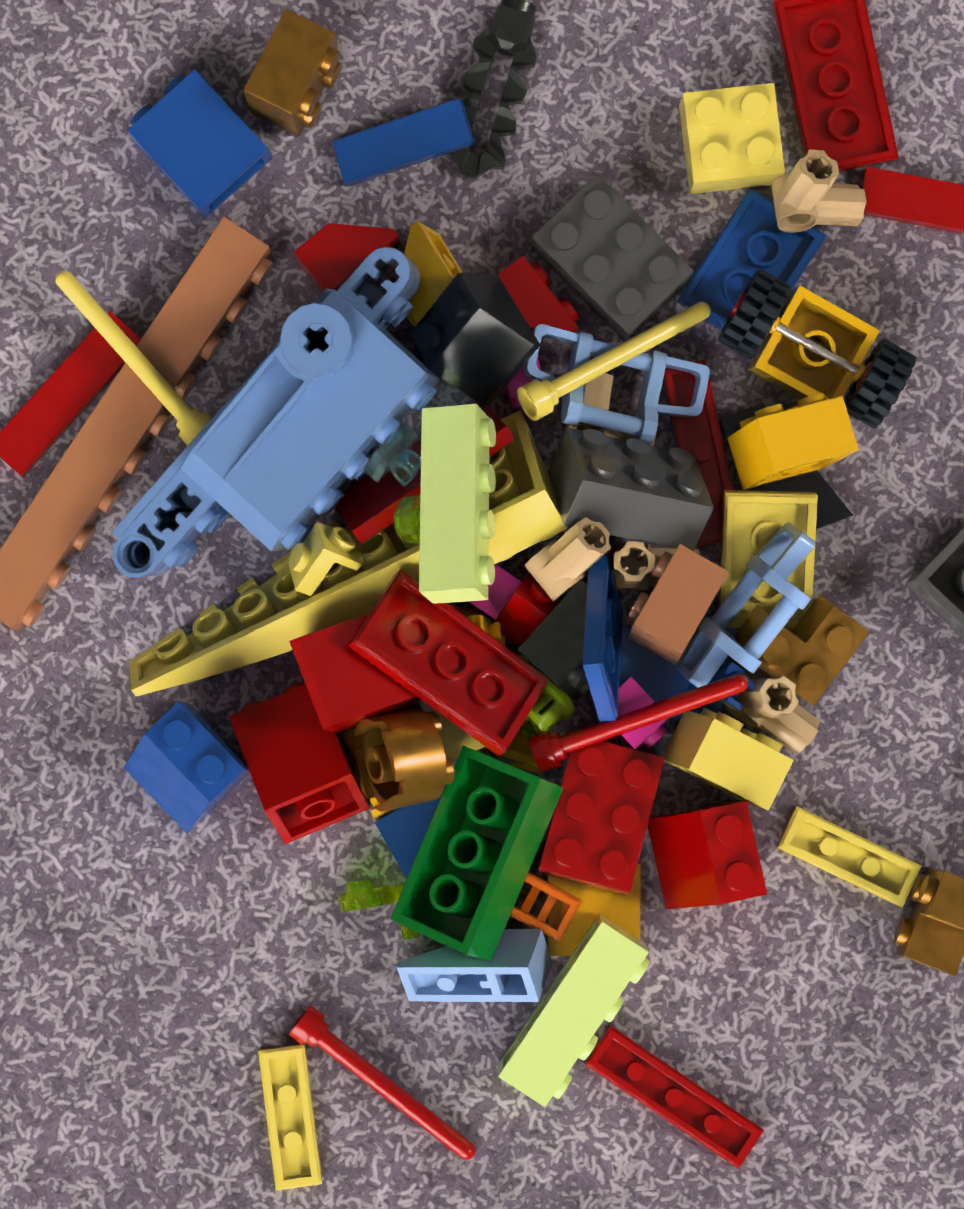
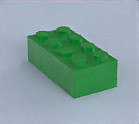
(476, 854)

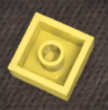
(731, 138)
(727, 759)

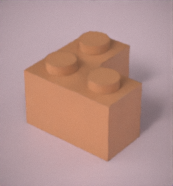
(677, 603)

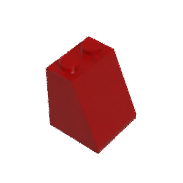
(343, 682)
(297, 764)
(706, 855)

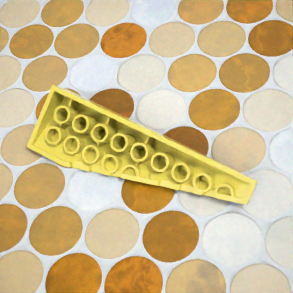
(276, 613)

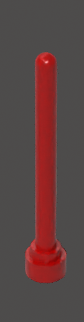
(553, 748)
(314, 1030)

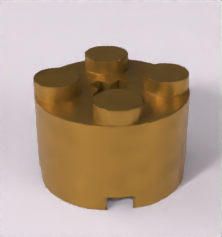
(402, 759)

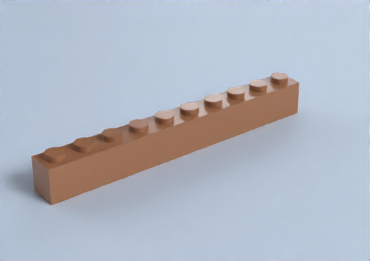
(125, 420)

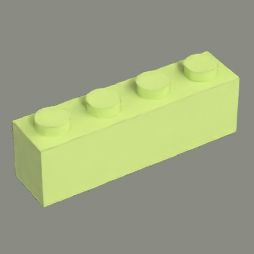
(456, 504)
(573, 1010)

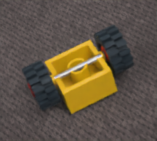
(815, 348)

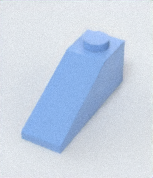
(512, 975)

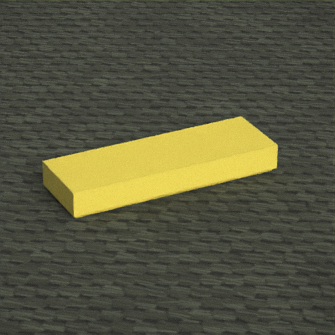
(849, 856)
(290, 1116)

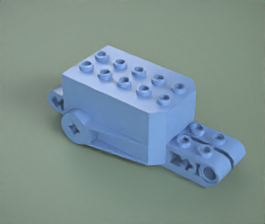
(292, 427)

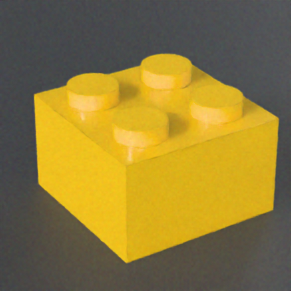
(792, 440)

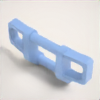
(654, 364)
(773, 565)

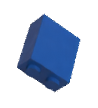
(198, 142)

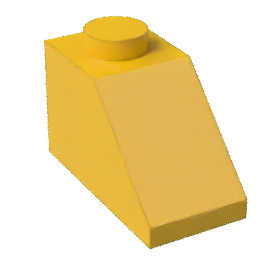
(435, 266)

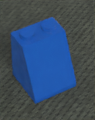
(186, 765)

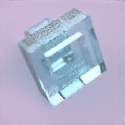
(396, 457)

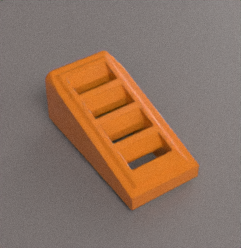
(565, 917)

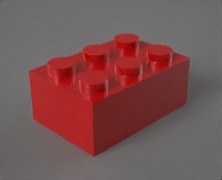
(601, 816)

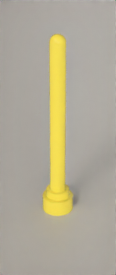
(541, 396)
(189, 420)

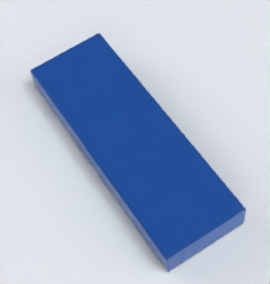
(403, 142)

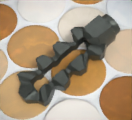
(509, 37)

